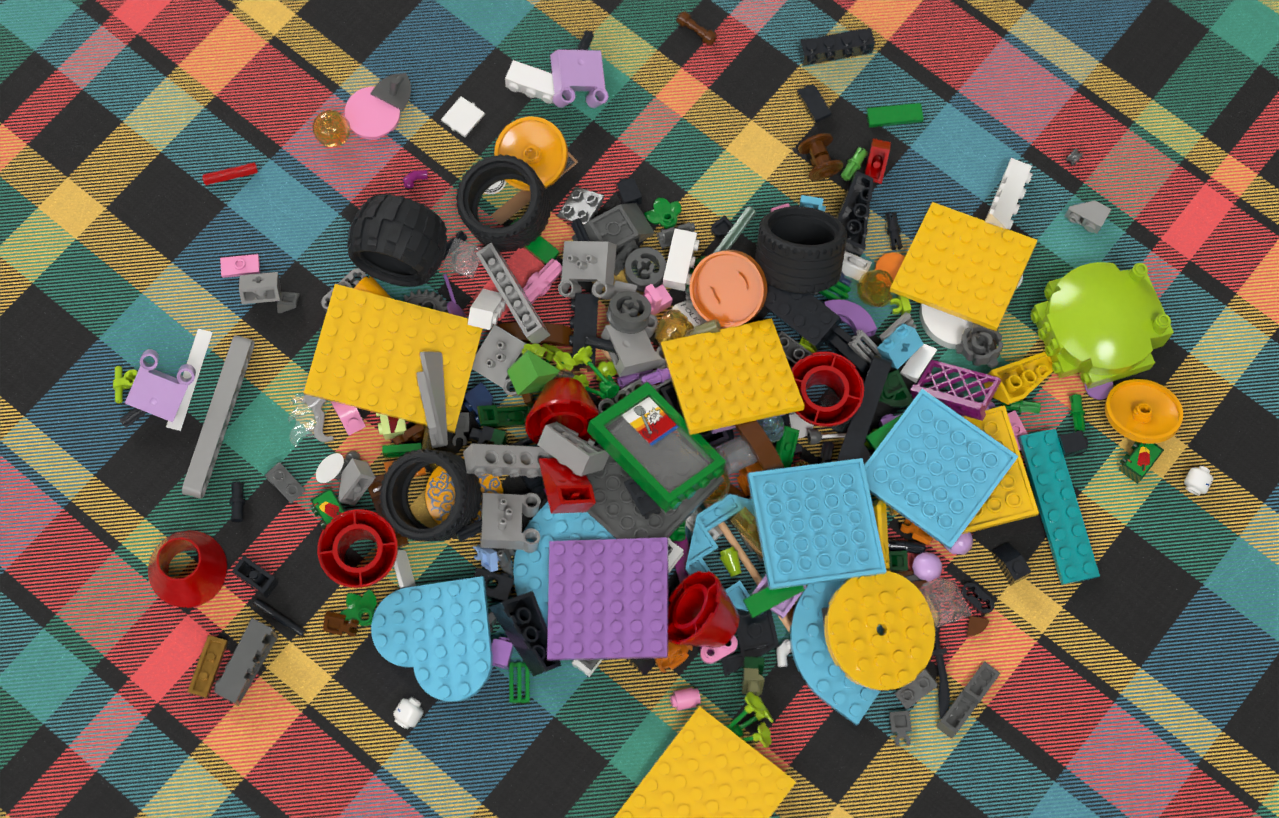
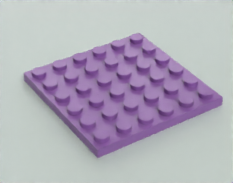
(608, 599)

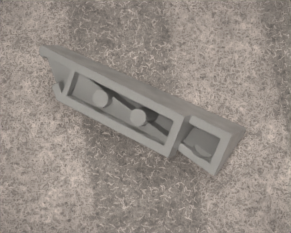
(433, 396)

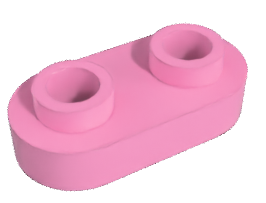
(719, 652)

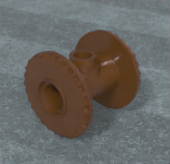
(820, 158)

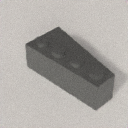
(246, 662)

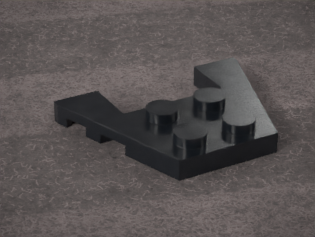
(755, 638)

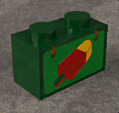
(1140, 460)
(326, 506)

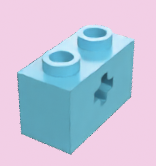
(900, 345)

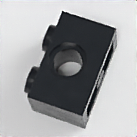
(255, 576)
(504, 588)

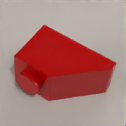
(877, 160)

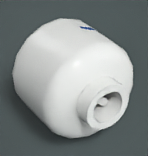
(1198, 480)
(408, 713)

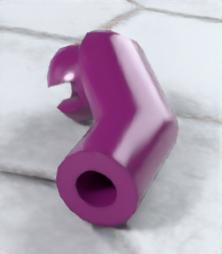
(414, 175)

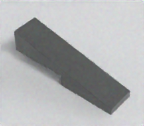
(968, 700)

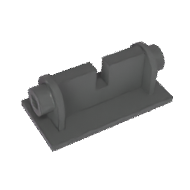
(665, 236)
(624, 252)

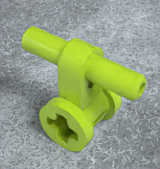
(121, 383)

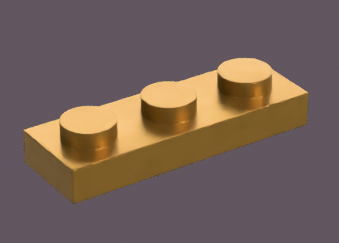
(207, 666)

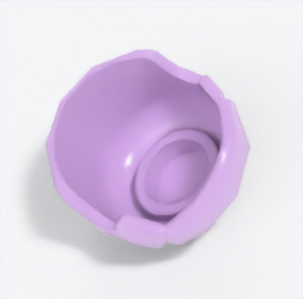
(962, 545)
(927, 566)

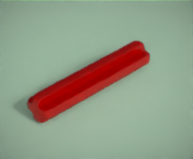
(230, 173)

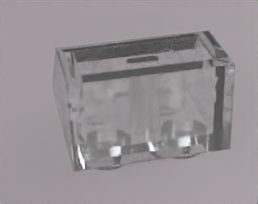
(737, 455)
(945, 601)

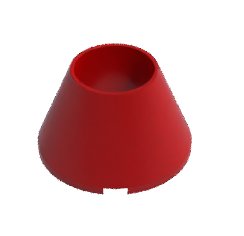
(835, 372)
(563, 402)
(346, 530)
(198, 586)
(701, 612)

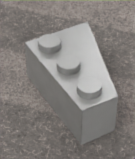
(571, 450)

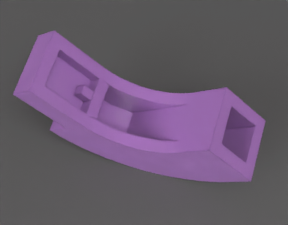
(853, 316)

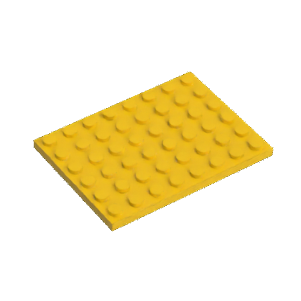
(373, 354)
(708, 776)

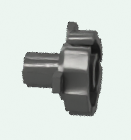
(980, 348)

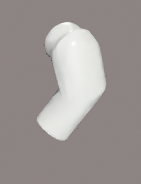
(782, 652)

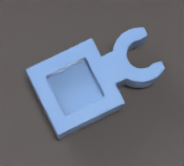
(488, 558)

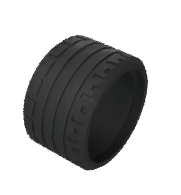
(489, 172)
(801, 249)
(395, 495)

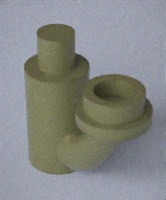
(712, 326)

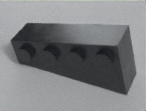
(855, 212)
(526, 630)

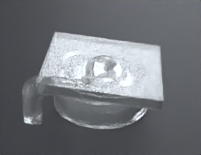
(462, 258)

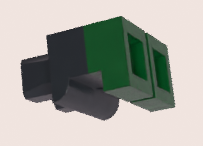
(488, 436)

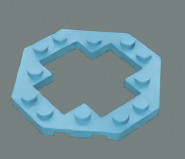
(703, 544)

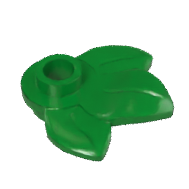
(663, 211)
(359, 606)

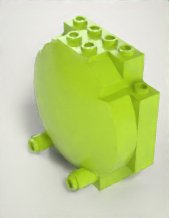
(1101, 322)

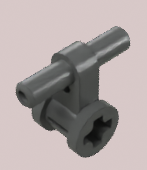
(505, 559)

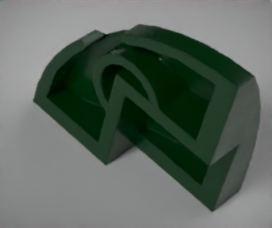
(895, 391)

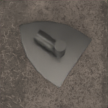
(394, 90)

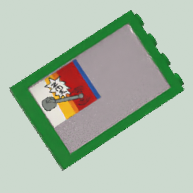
(656, 448)

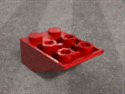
(564, 489)

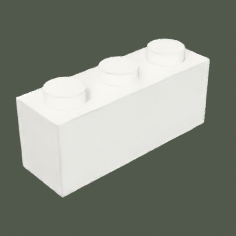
(530, 81)
(680, 259)
(486, 309)

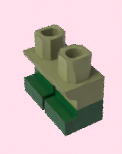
(753, 675)

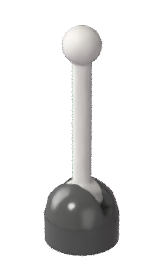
(814, 436)

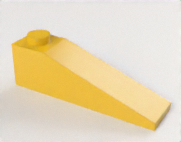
(1020, 377)

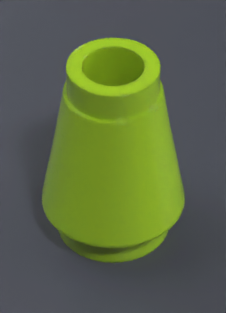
(731, 561)

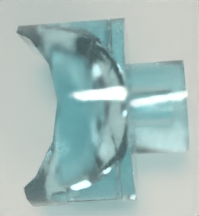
(773, 424)

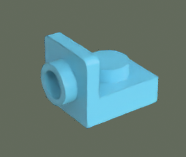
(812, 202)

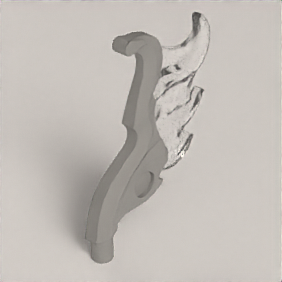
(308, 419)

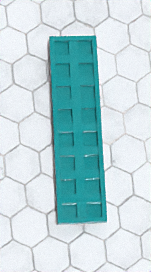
(1058, 507)

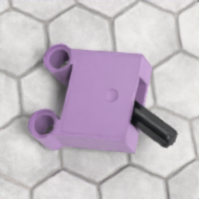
(578, 71)
(156, 391)

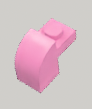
(658, 298)
(349, 417)

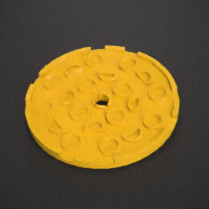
(852, 635)

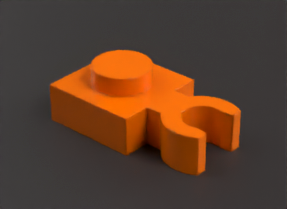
(918, 534)

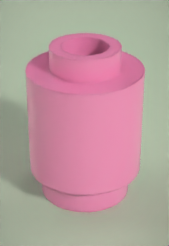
(685, 698)

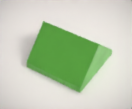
(530, 373)

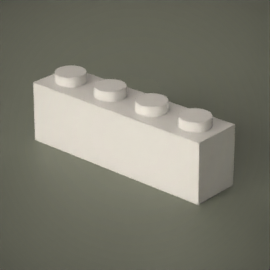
(1009, 193)

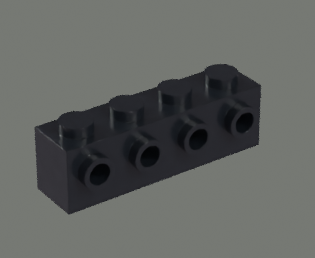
(836, 46)

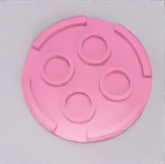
(370, 116)

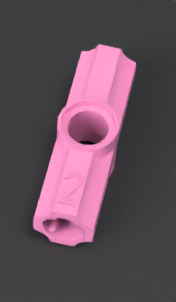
(541, 281)

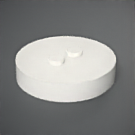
(943, 327)

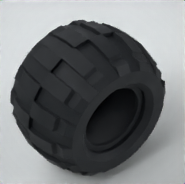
(397, 240)

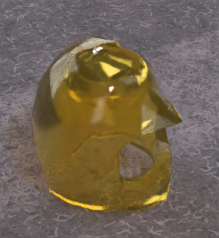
(672, 326)

